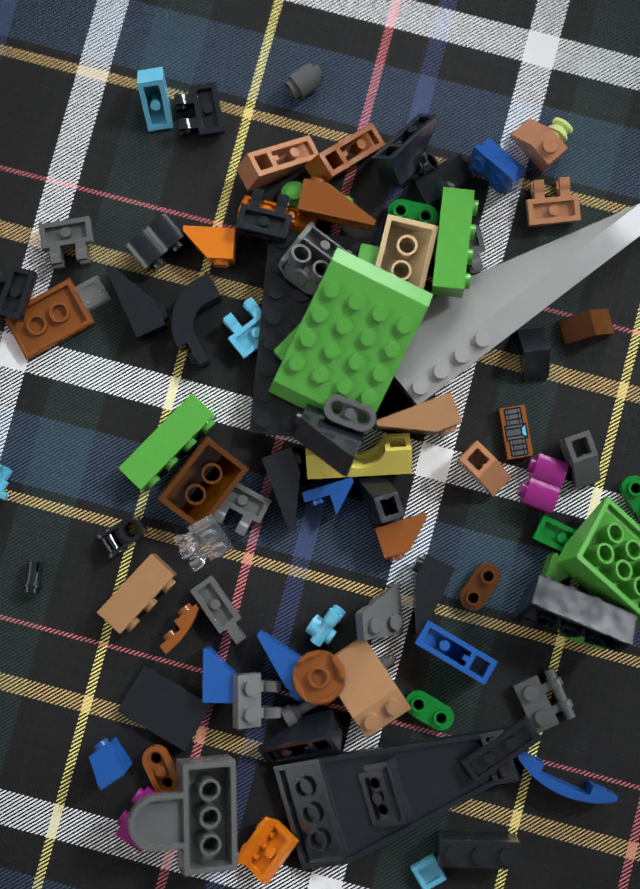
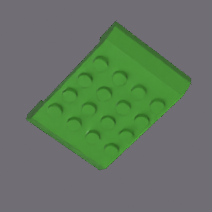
(351, 336)

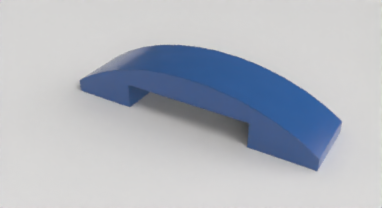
(591, 793)

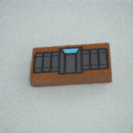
(515, 432)

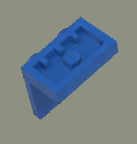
(496, 166)

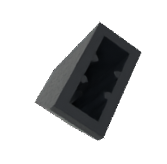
(327, 439)

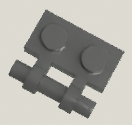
(536, 704)

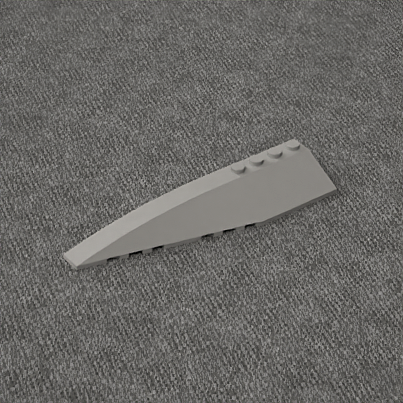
(503, 300)

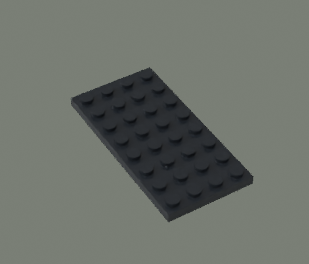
(281, 313)

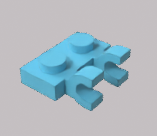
(246, 337)

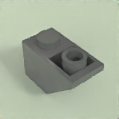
(582, 458)

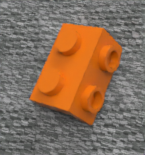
(267, 849)

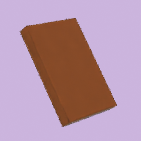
(51, 320)

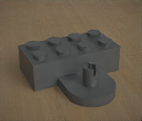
(193, 819)

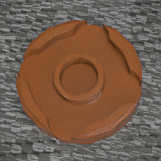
(319, 677)

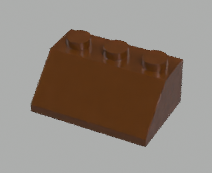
(202, 482)

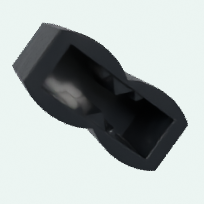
(157, 243)

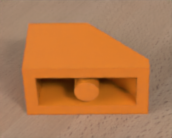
(214, 243)

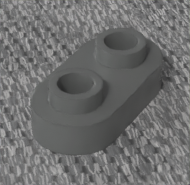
(349, 413)

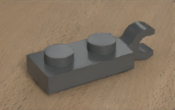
(218, 608)

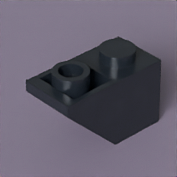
(380, 500)

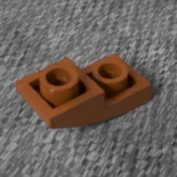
(187, 618)

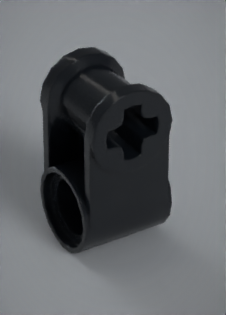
(117, 538)

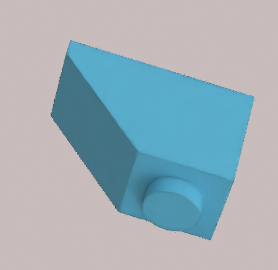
(154, 98)

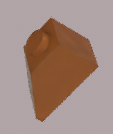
(399, 536)

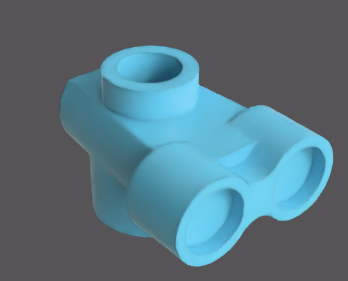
(322, 628)

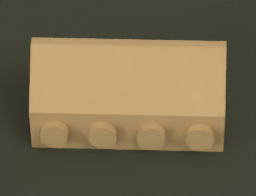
(407, 249)

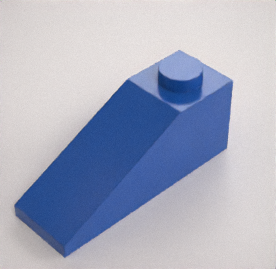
(456, 652)
(283, 660)

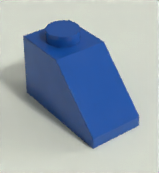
(216, 678)
(109, 761)

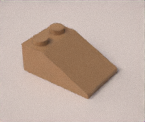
(427, 418)
(369, 689)

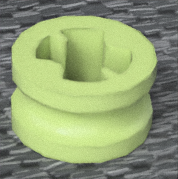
(561, 128)

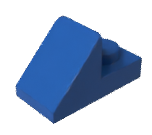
(336, 490)

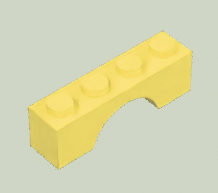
(387, 457)

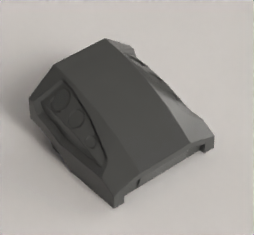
(308, 259)

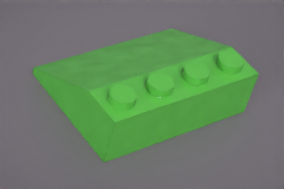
(606, 556)

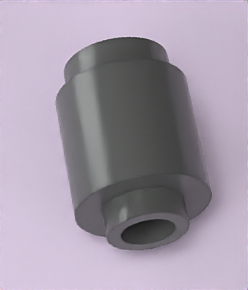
(304, 81)

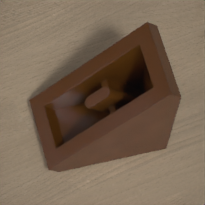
(585, 326)

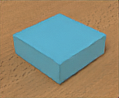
(428, 872)

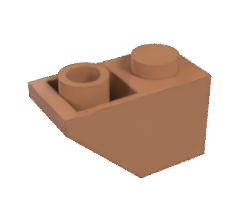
(483, 468)

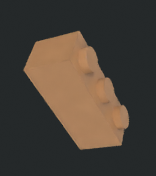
(138, 594)

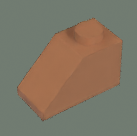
(539, 144)

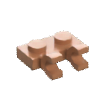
(552, 210)

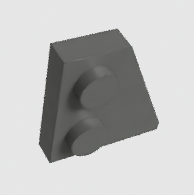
(381, 616)

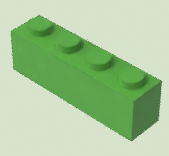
(453, 242)
(168, 442)

